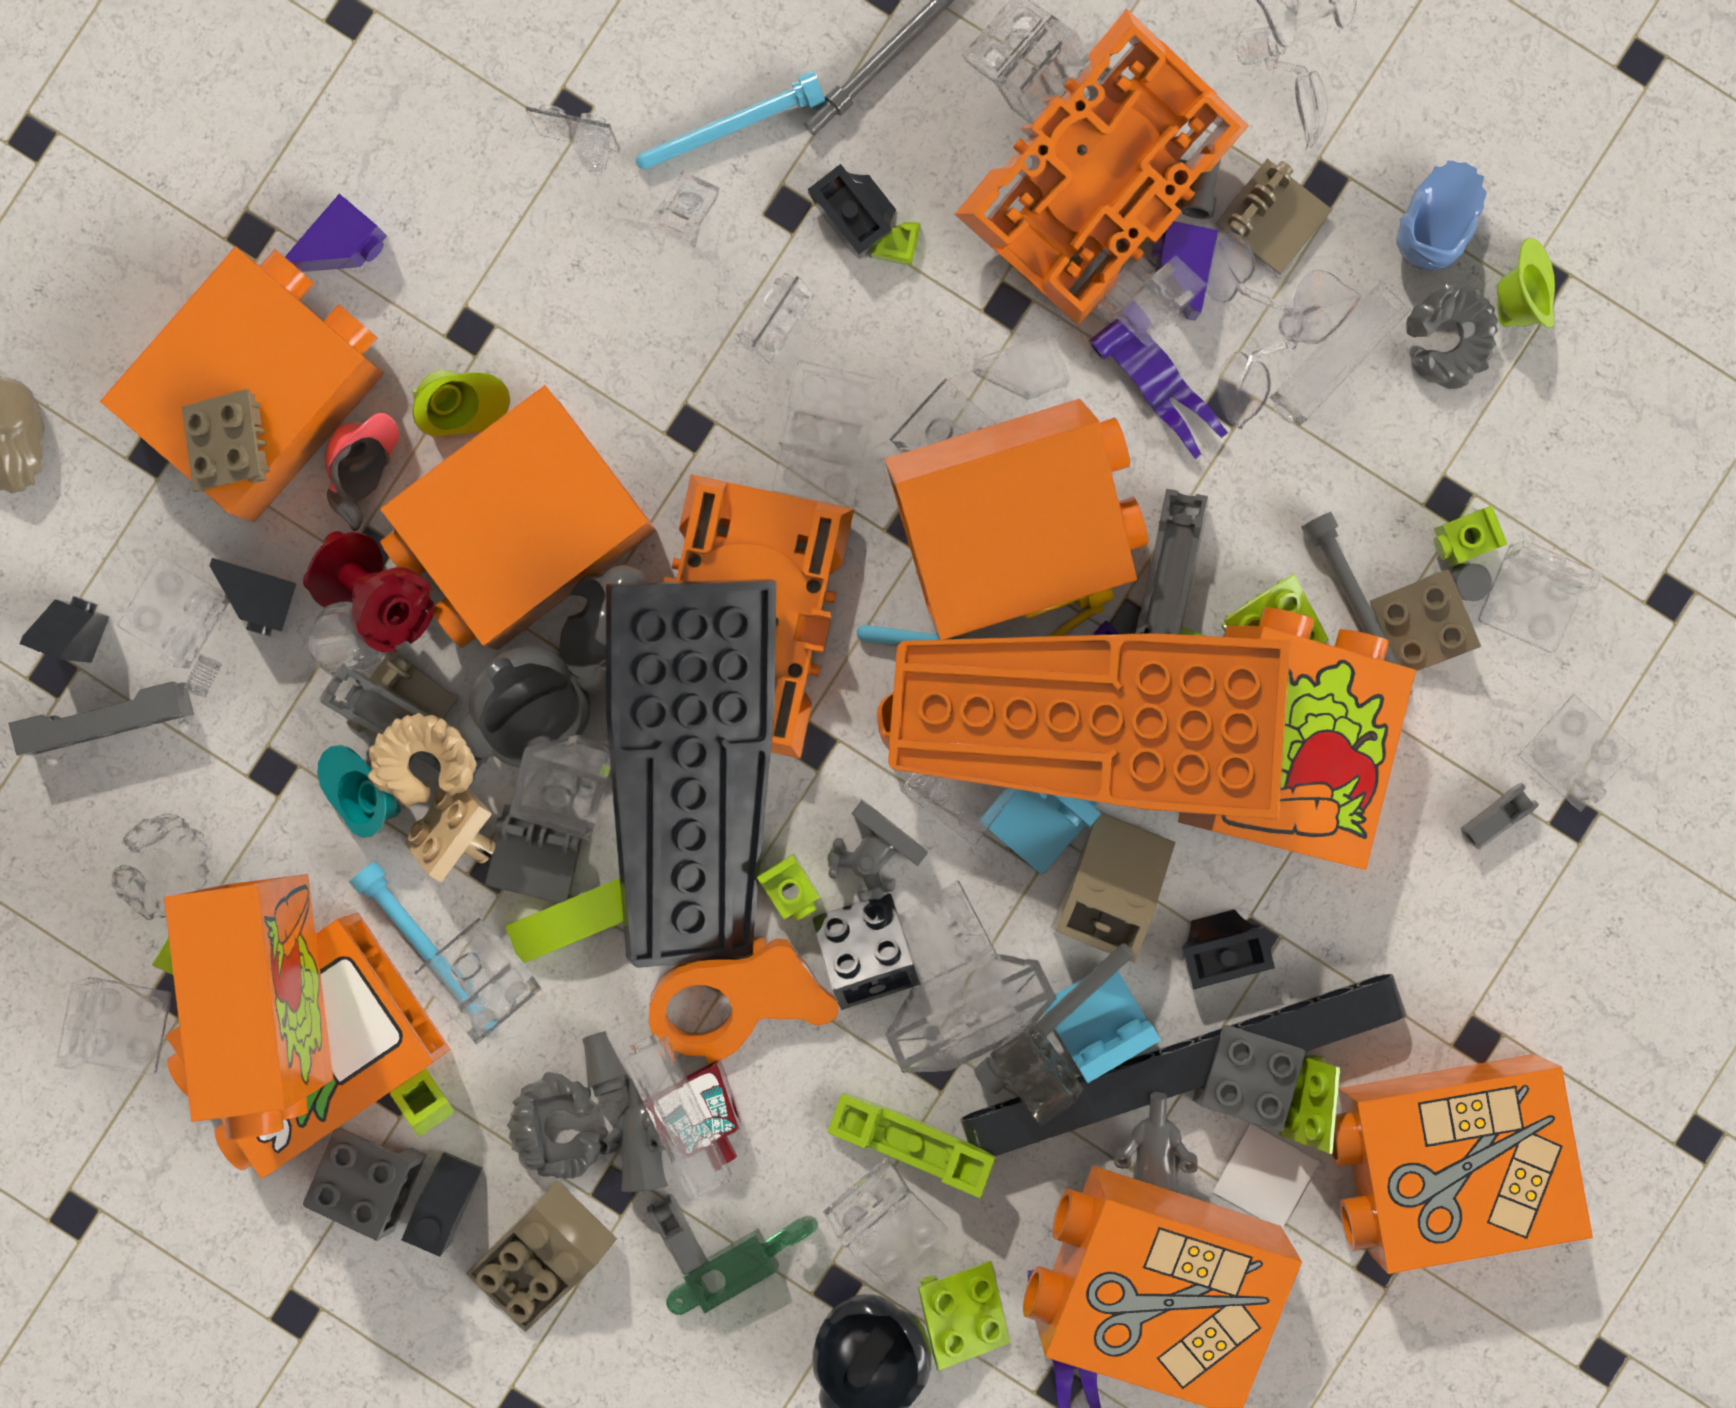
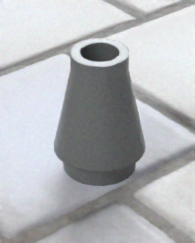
(603, 1065)

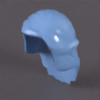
(1441, 216)

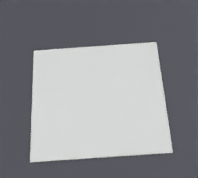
(1265, 1176)

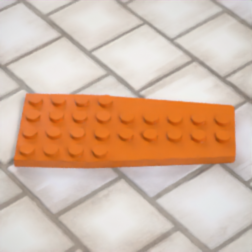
(1099, 718)

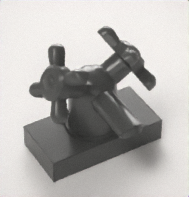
(874, 852)

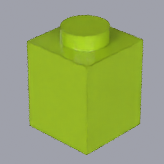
(422, 1102)

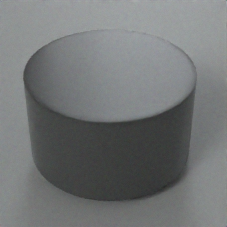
(1472, 581)

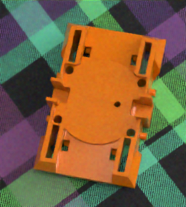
(1119, 181)
(763, 546)

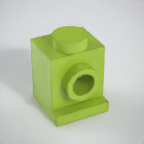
(1485, 531)
(787, 872)

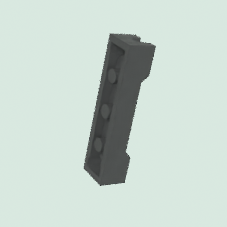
(1172, 565)
(376, 707)
(148, 708)

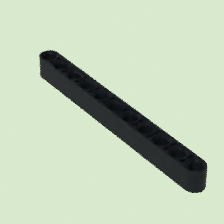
(1188, 1064)

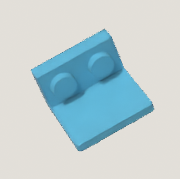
(1042, 825)
(1105, 1028)

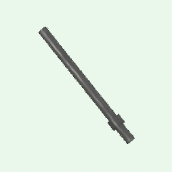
(840, 98)

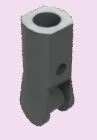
(1495, 820)
(679, 1239)

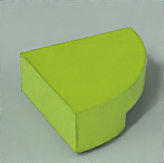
(899, 245)

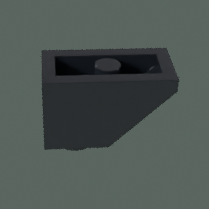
(255, 596)
(67, 630)
(442, 1204)

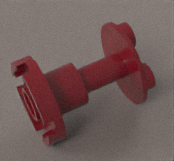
(386, 604)

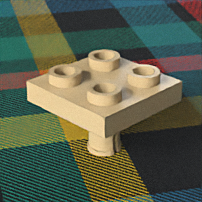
(448, 832)

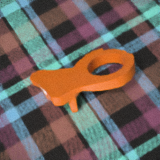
(766, 985)

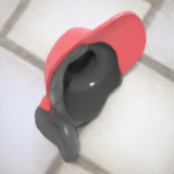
(356, 463)

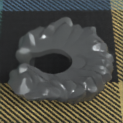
(1476, 328)
(528, 1130)

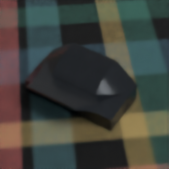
(853, 208)
(1225, 949)

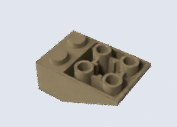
(1114, 886)
(542, 1256)

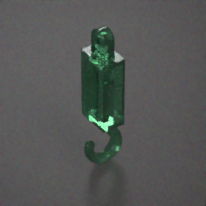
(742, 1265)

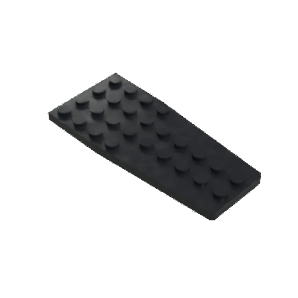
(689, 761)

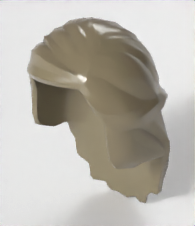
(19, 436)

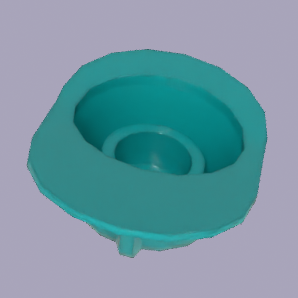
(351, 793)

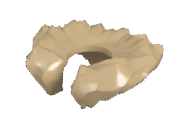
(415, 734)

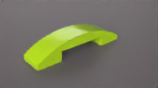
(567, 922)
(913, 1143)

